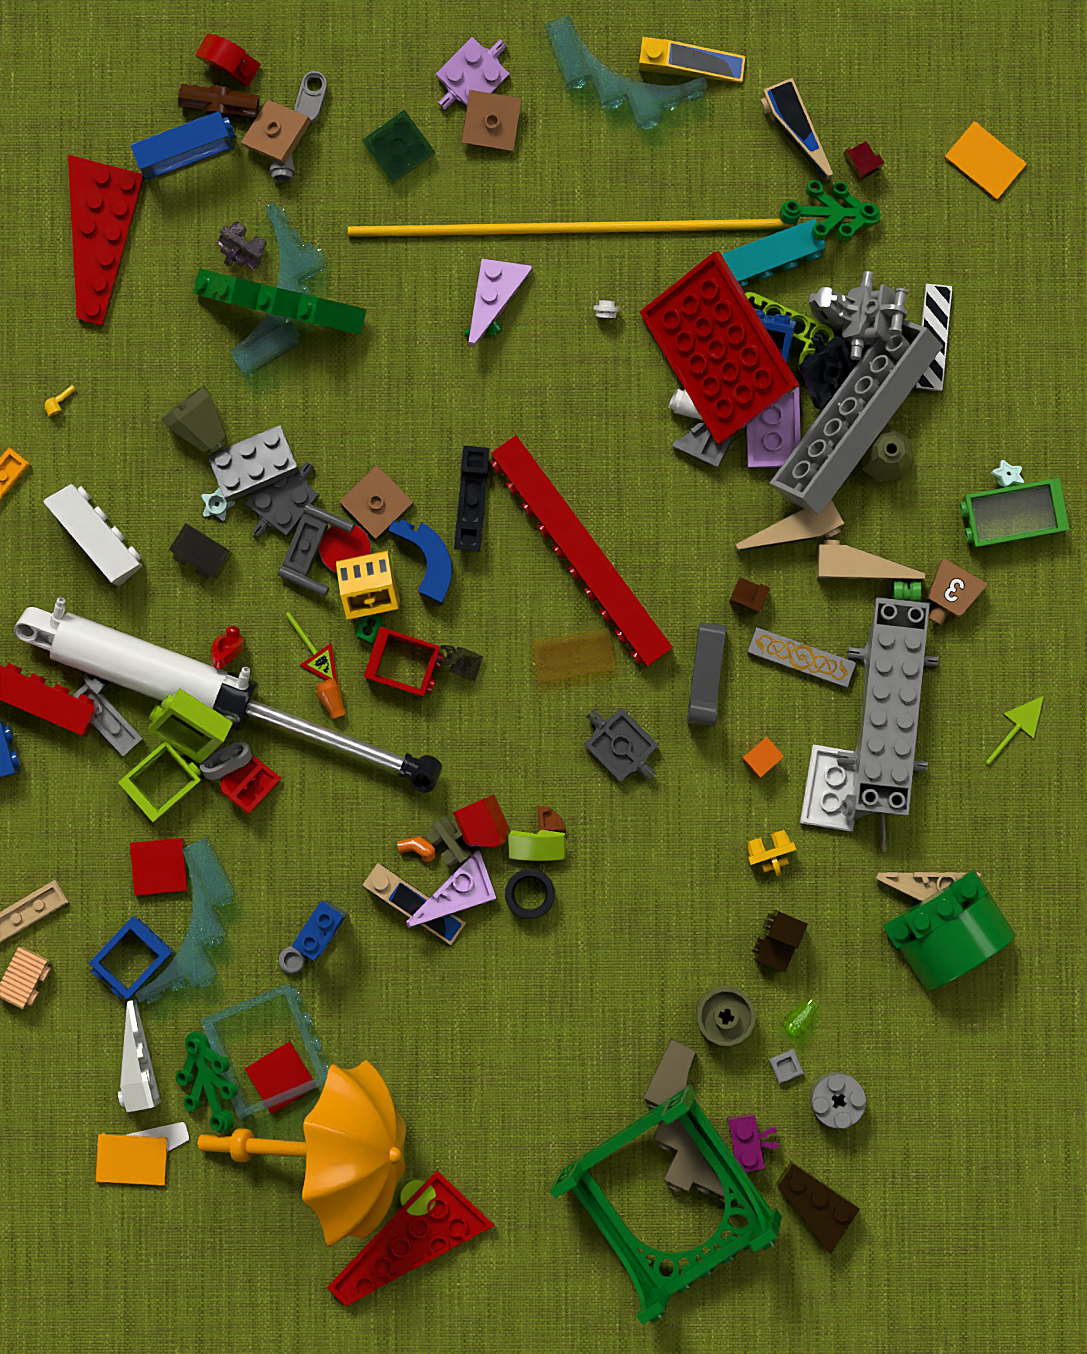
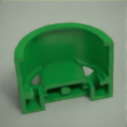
(948, 936)

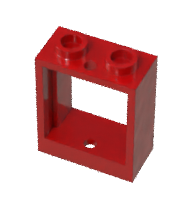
(378, 653)

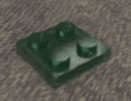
(398, 146)

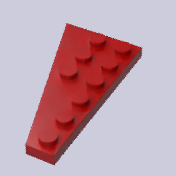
(101, 219)
(411, 1240)

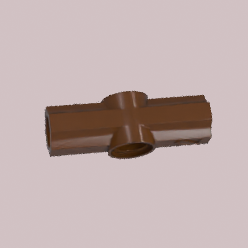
(218, 99)

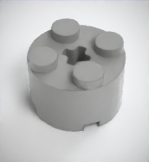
(839, 1115)

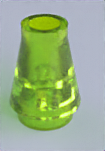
(799, 1019)

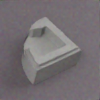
(97, 684)

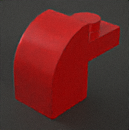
(227, 57)

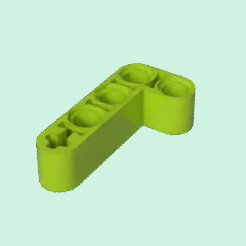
(810, 326)

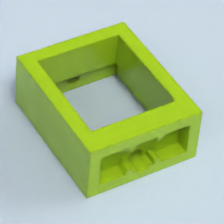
(195, 714)
(142, 799)

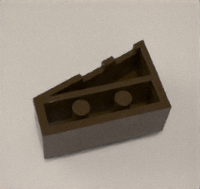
(818, 1204)

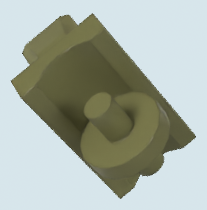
(453, 837)

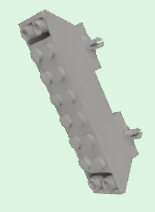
(890, 706)

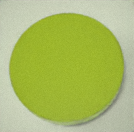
(419, 1207)

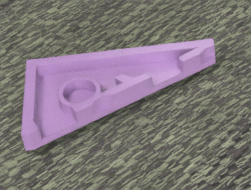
(496, 285)
(463, 890)

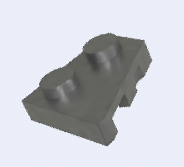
(702, 445)

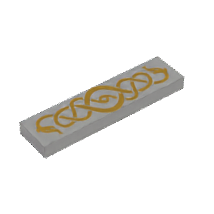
(801, 657)

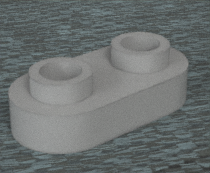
(226, 760)

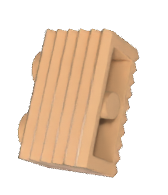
(23, 977)

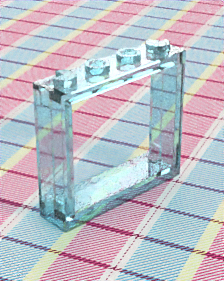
(311, 1043)

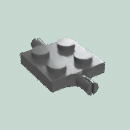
(283, 502)
(621, 744)

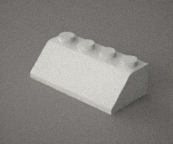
(94, 534)

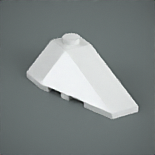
(137, 1074)

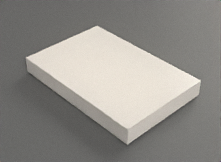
(826, 789)

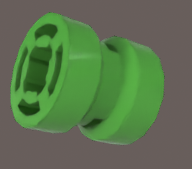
(906, 590)

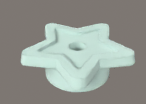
(1008, 475)
(211, 509)

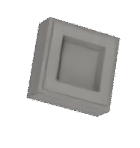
(786, 1066)

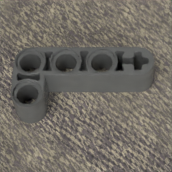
(706, 674)

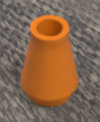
(331, 698)

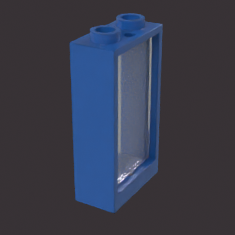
(183, 145)

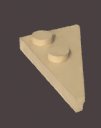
(919, 884)

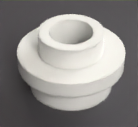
(606, 309)

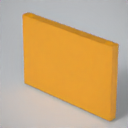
(985, 160)
(131, 1159)

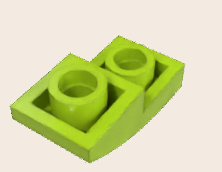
(537, 847)

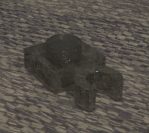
(462, 662)

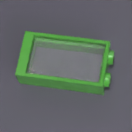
(1014, 513)

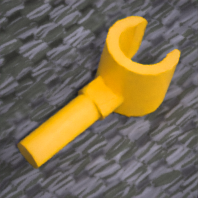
(52, 405)

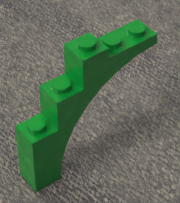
(279, 301)

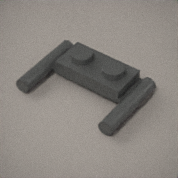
(307, 544)

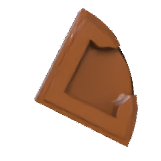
(549, 819)

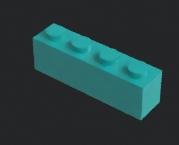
(774, 253)

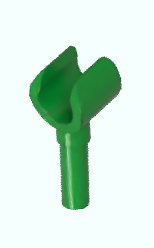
(492, 330)

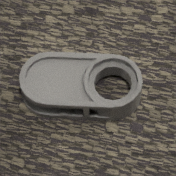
(308, 101)

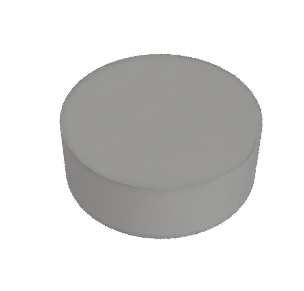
(292, 960)

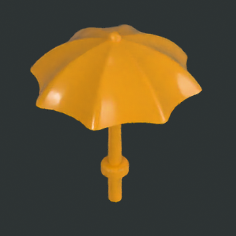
(349, 1151)

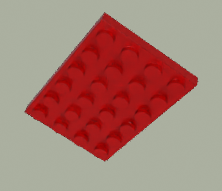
(719, 347)

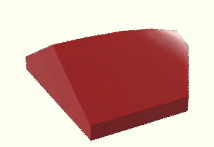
(249, 785)
(482, 823)

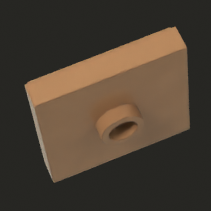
(491, 120)
(276, 131)
(376, 502)

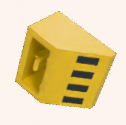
(367, 585)

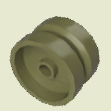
(727, 1031)

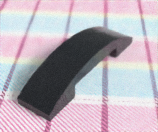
(472, 498)

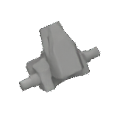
(861, 313)

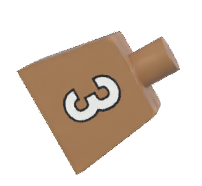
(952, 591)

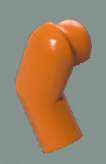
(418, 845)

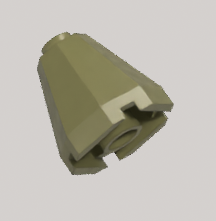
(197, 421)
(886, 466)

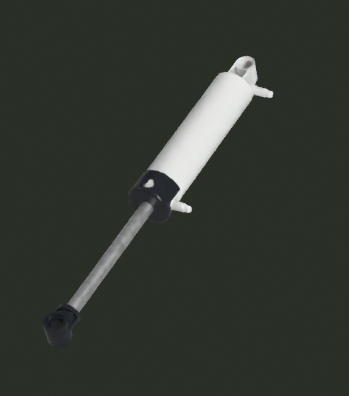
(162, 672)

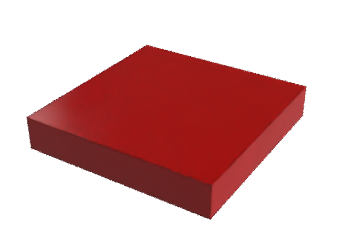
(158, 866)
(278, 1073)

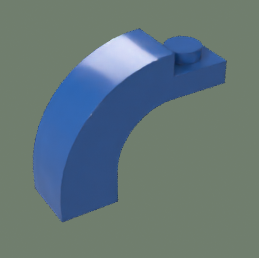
(439, 566)

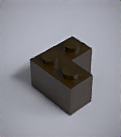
(780, 940)

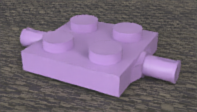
(472, 69)

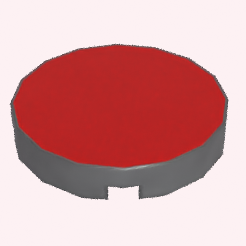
(342, 545)

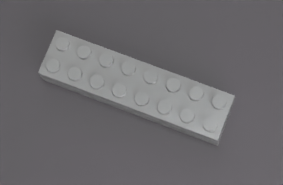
(855, 417)

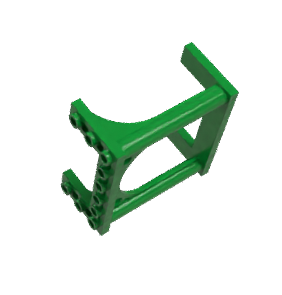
(651, 1285)

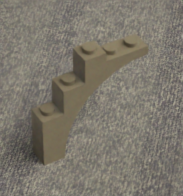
(687, 1162)

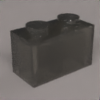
(200, 552)

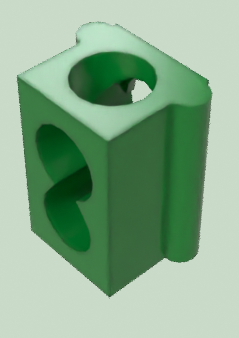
(364, 623)

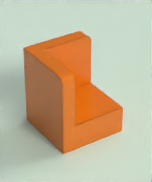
(762, 757)

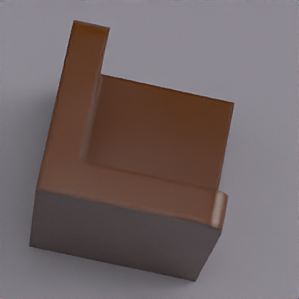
(749, 595)

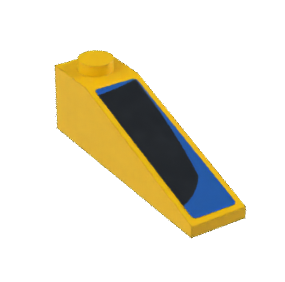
(690, 60)

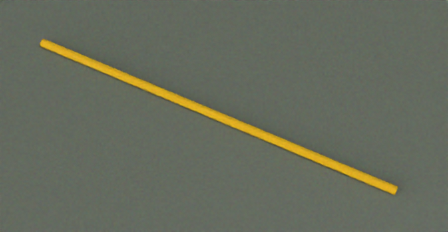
(574, 227)

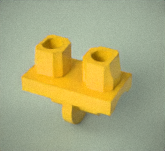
(782, 845)

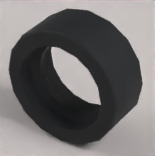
(529, 913)

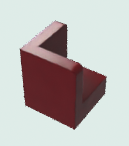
(863, 160)

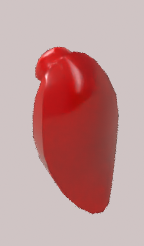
(226, 647)

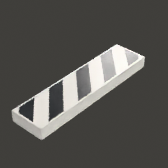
(936, 318)

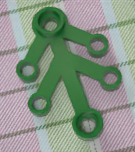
(863, 214)
(198, 1051)

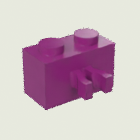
(746, 1141)

